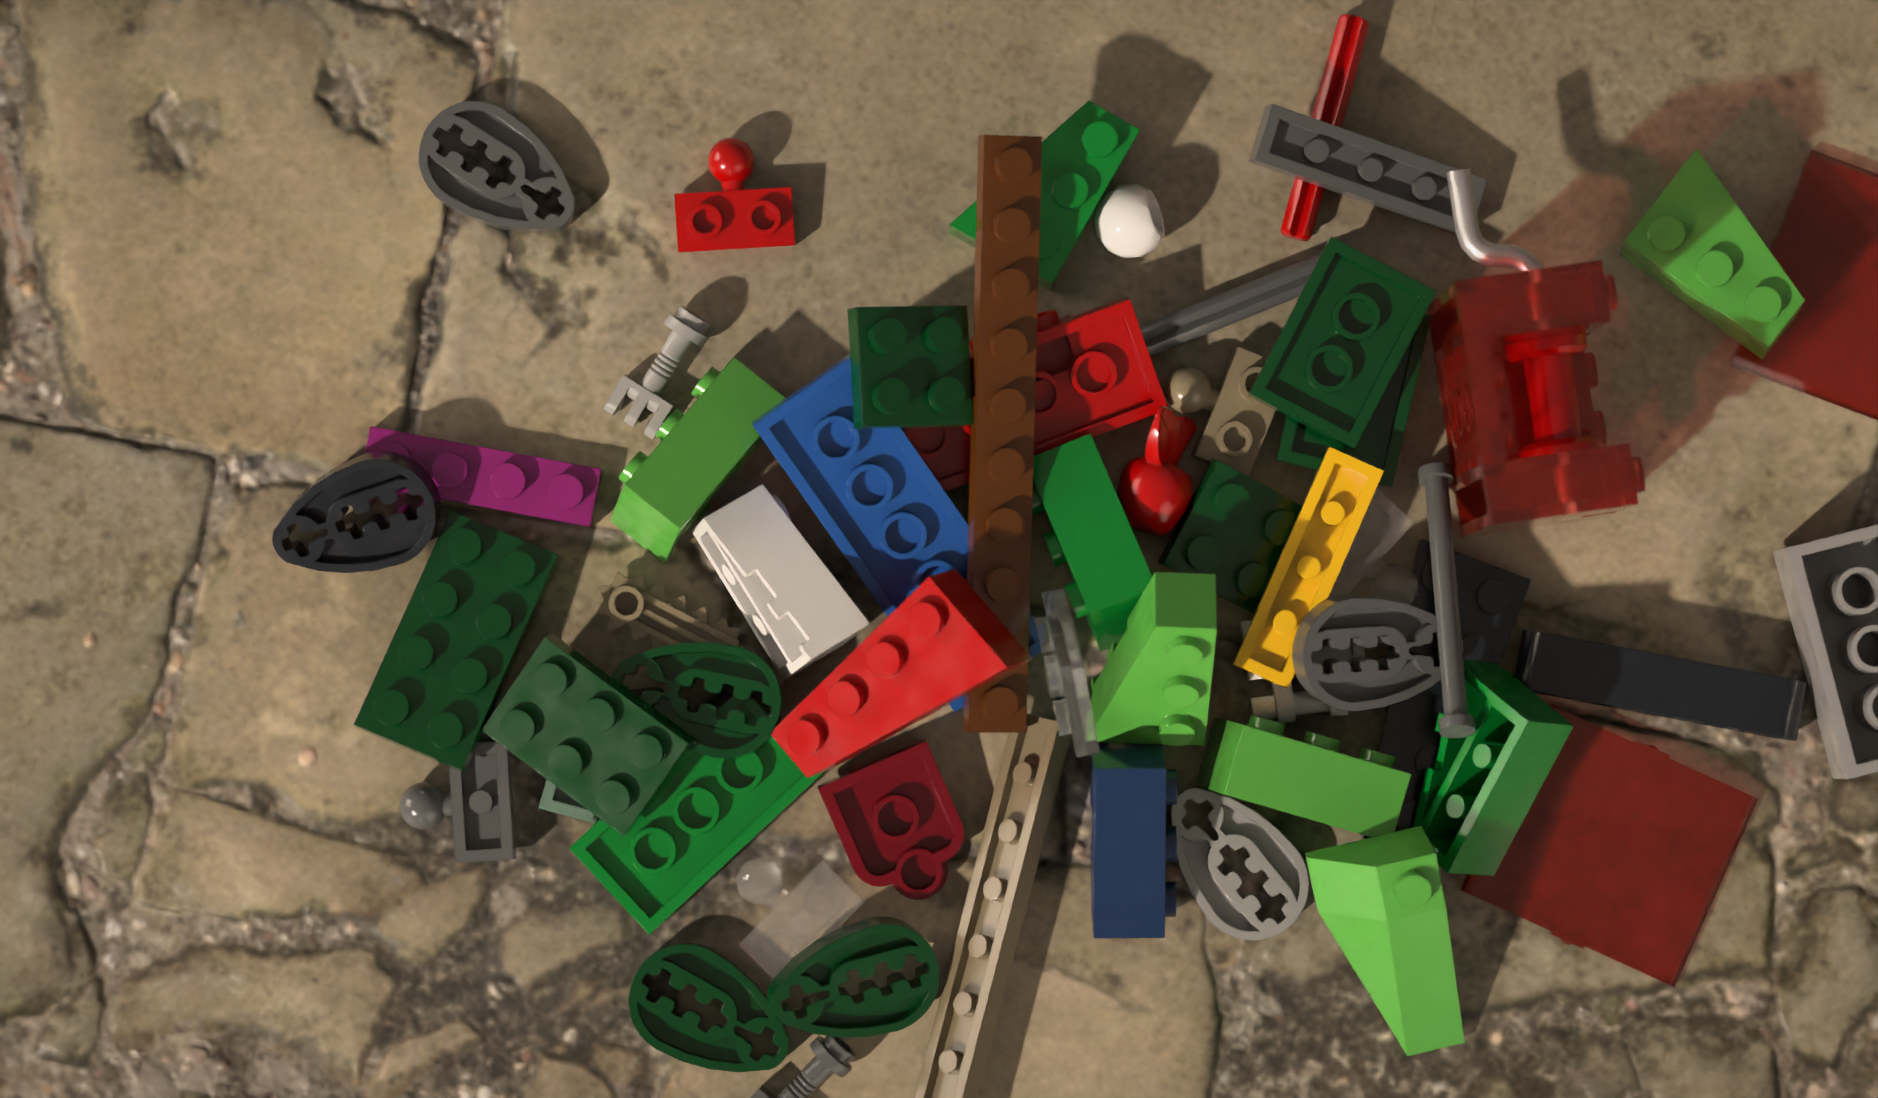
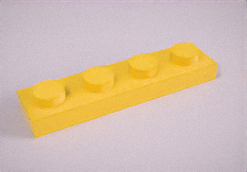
(1308, 563)

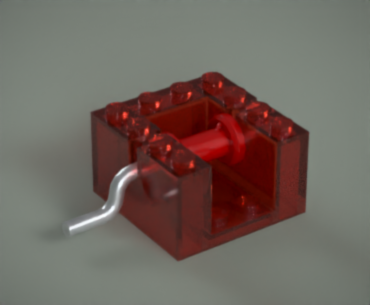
(1520, 387)

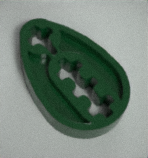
(720, 667)
(872, 1010)
(682, 1035)

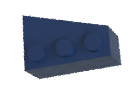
(1131, 841)

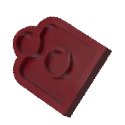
(896, 821)

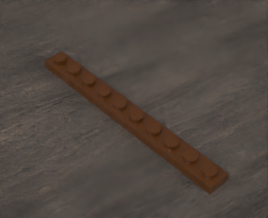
(1004, 409)

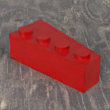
(909, 667)

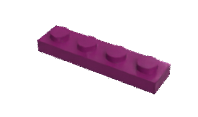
(498, 477)

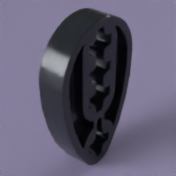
(357, 485)

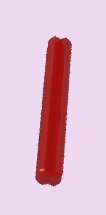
(1330, 108)

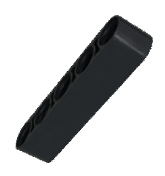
(1660, 685)

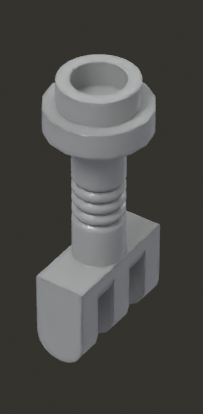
(685, 328)

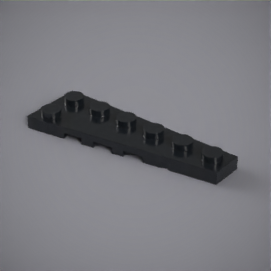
(1488, 611)

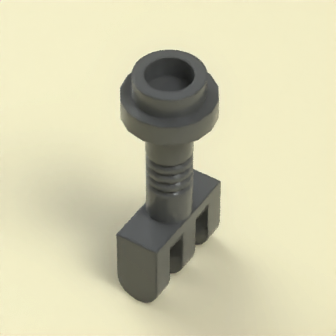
(831, 1056)

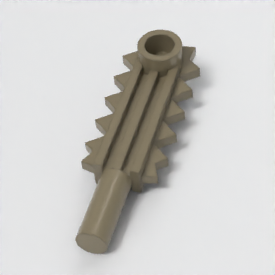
(665, 621)

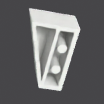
(778, 581)

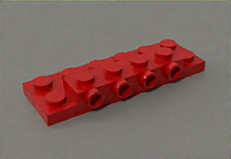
(1088, 381)

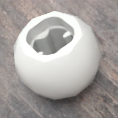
(1129, 221)

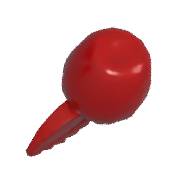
(1153, 486)

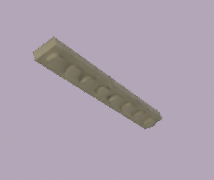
(993, 911)

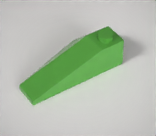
(1393, 926)

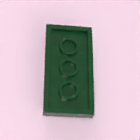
(457, 641)

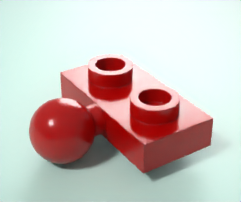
(734, 215)

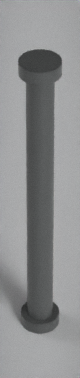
(1436, 480)

